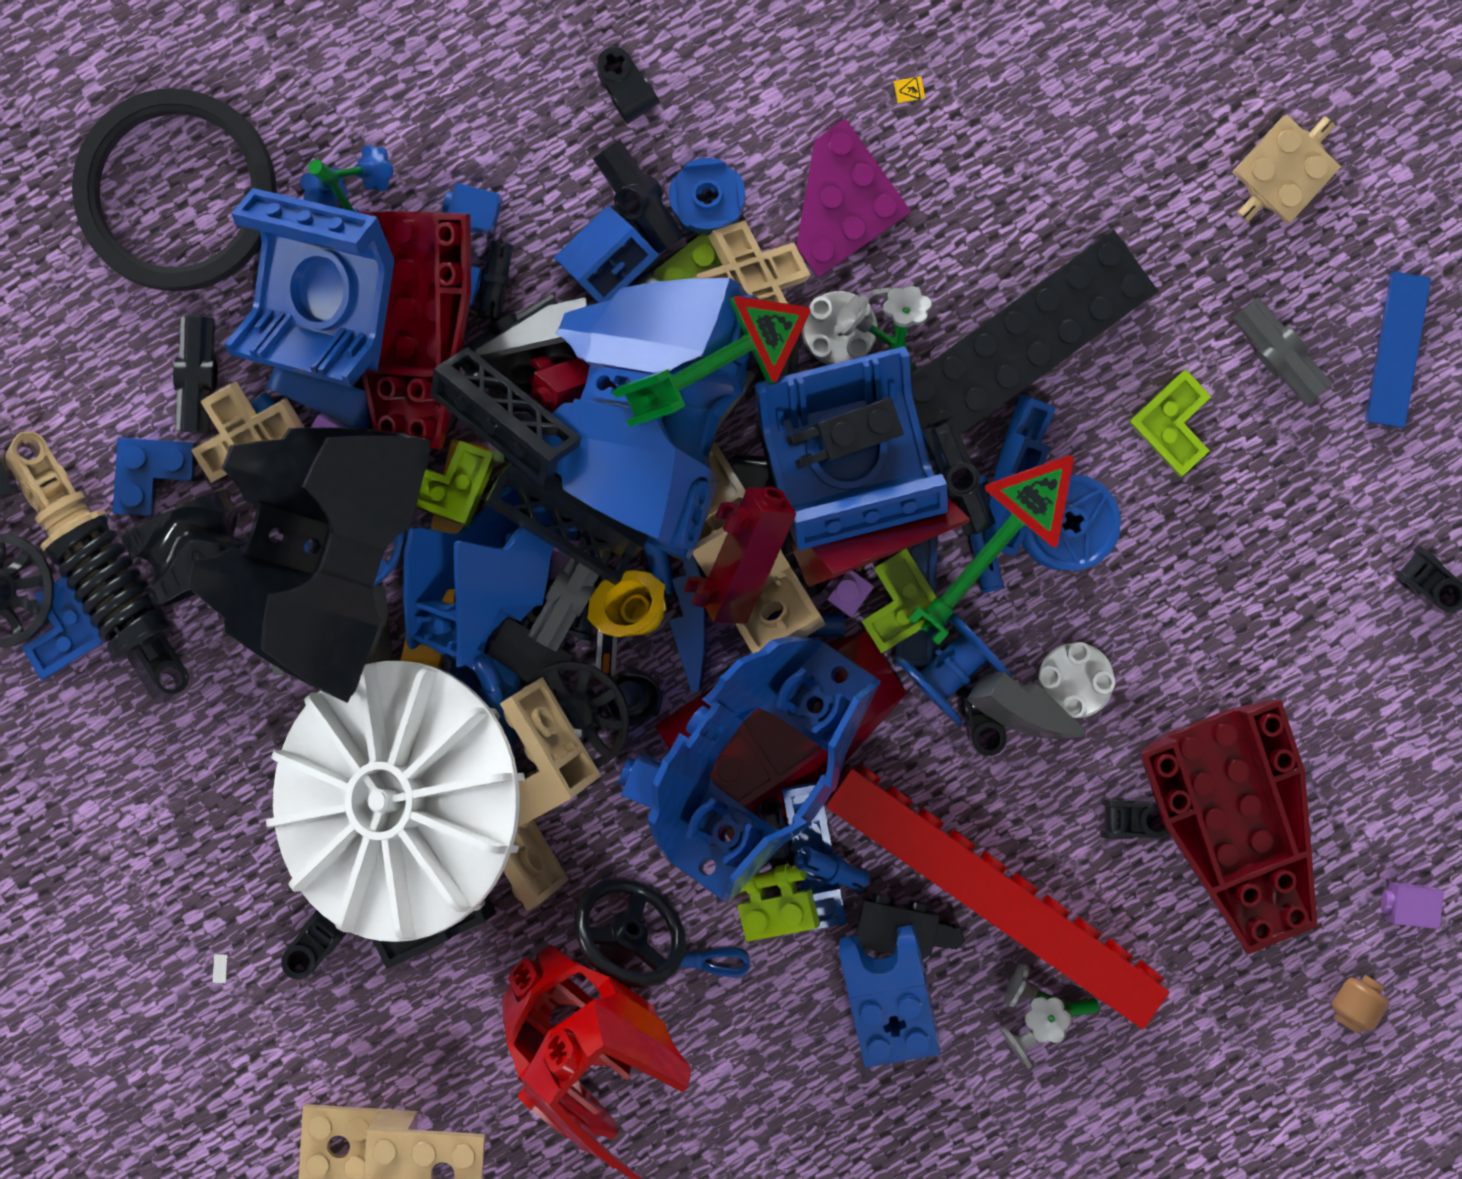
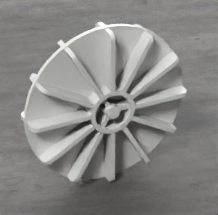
(396, 802)

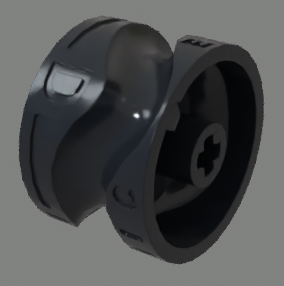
(182, 536)

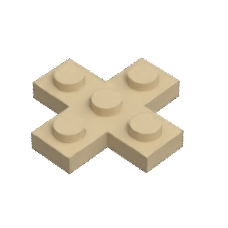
(755, 271)
(239, 424)

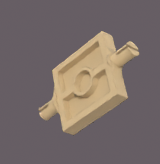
(1286, 169)

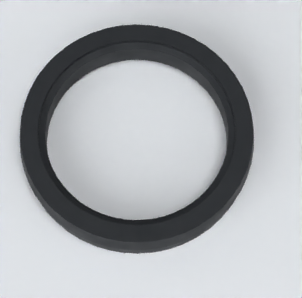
(89, 170)

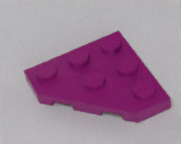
(844, 200)

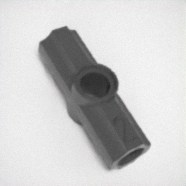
(1282, 351)
(565, 601)

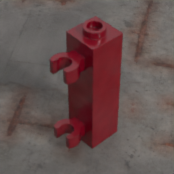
(559, 382)
(746, 556)

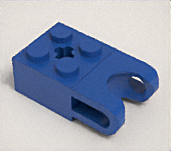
(890, 989)

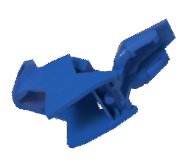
(488, 588)

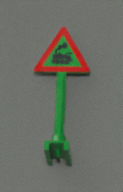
(768, 332)
(1034, 500)

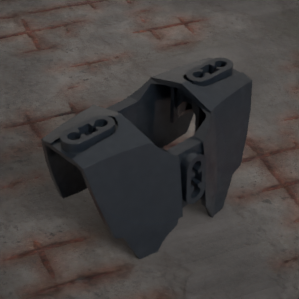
(313, 607)

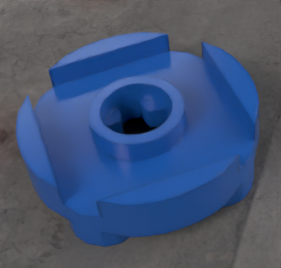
(689, 184)

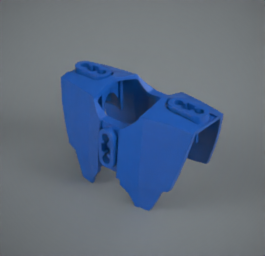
(653, 472)
(689, 808)

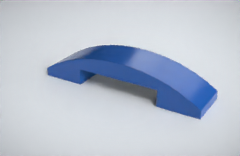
(826, 896)

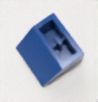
(607, 256)

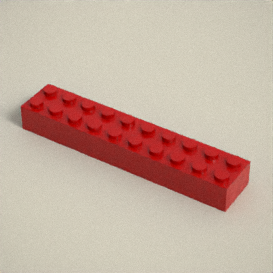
(995, 896)

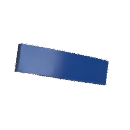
(1019, 453)
(691, 628)

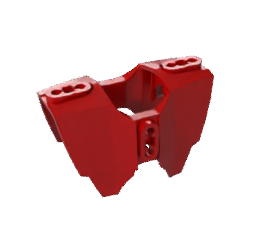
(606, 1031)

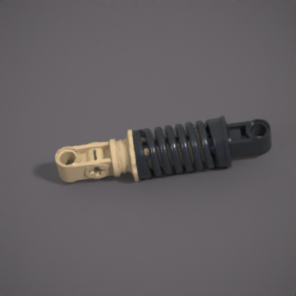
(95, 572)

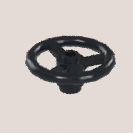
(628, 935)

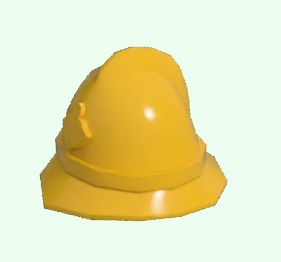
(629, 607)

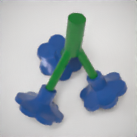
(326, 184)

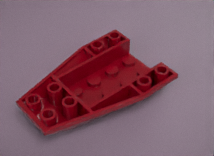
(422, 319)
(774, 755)
(1240, 818)

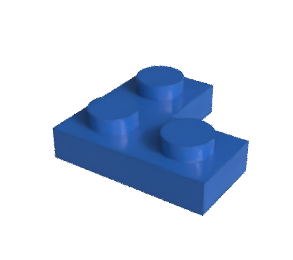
(138, 467)
(67, 640)

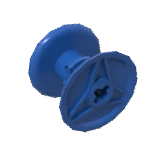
(1089, 537)
(953, 667)

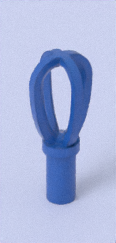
(698, 961)

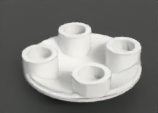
(820, 333)
(1077, 678)

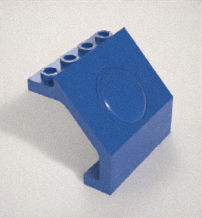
(316, 289)
(862, 490)

